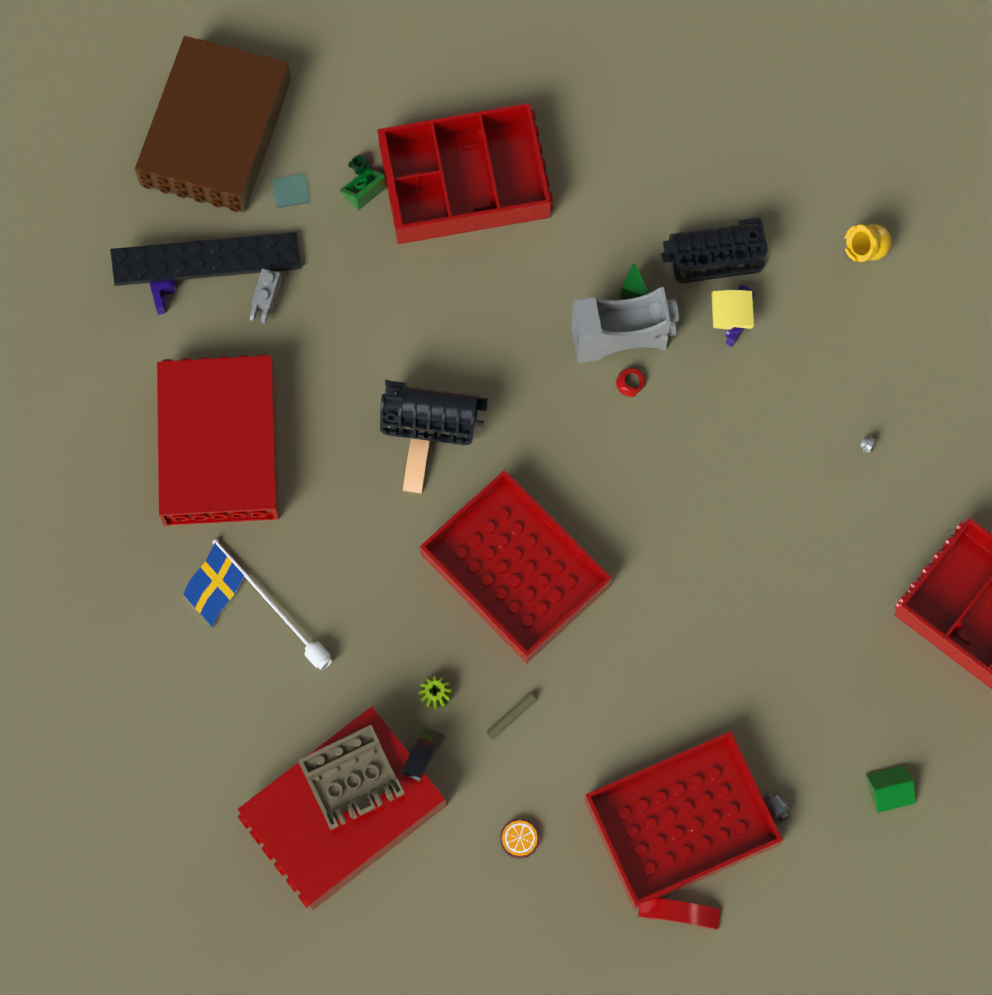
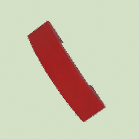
(681, 913)

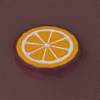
(519, 838)

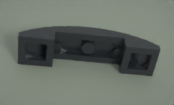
(422, 753)

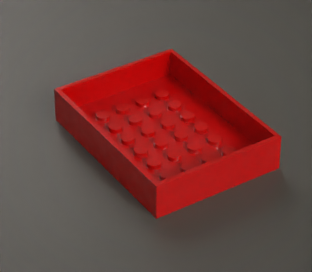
(515, 566)
(682, 820)

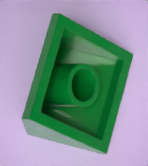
(364, 188)
(633, 285)
(891, 788)

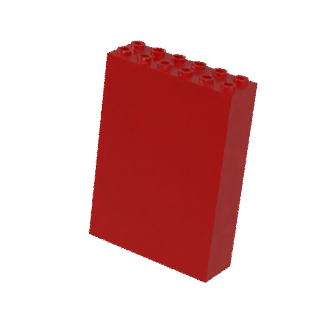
(465, 173)
(217, 440)
(954, 600)
(322, 859)

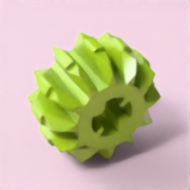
(442, 695)

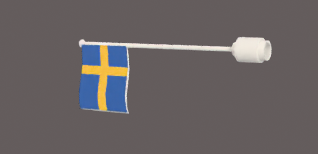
(217, 584)

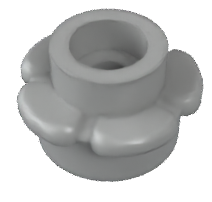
(868, 444)

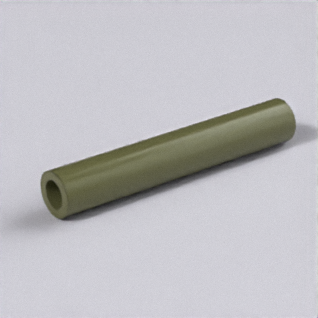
(511, 716)

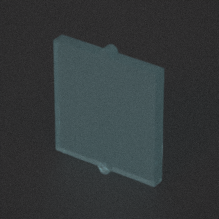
(290, 191)

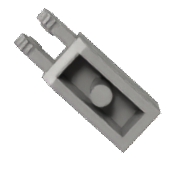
(265, 294)

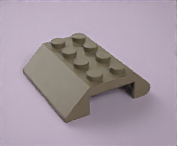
(350, 776)

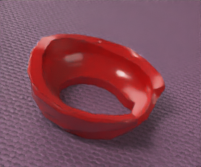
(625, 389)

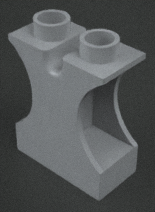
(613, 326)

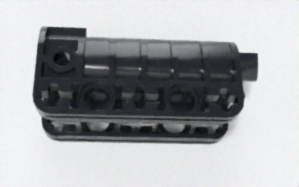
(715, 249)
(430, 412)

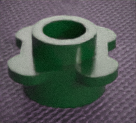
(359, 159)

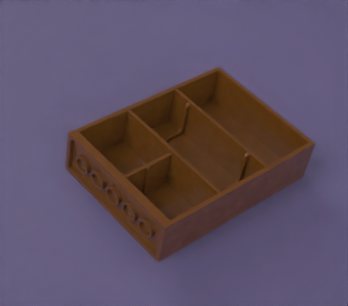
(213, 124)

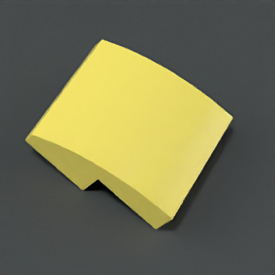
(732, 309)

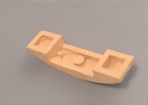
(416, 465)

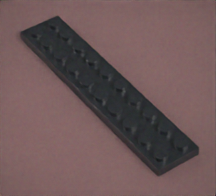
(205, 258)

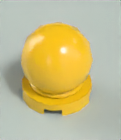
(867, 242)

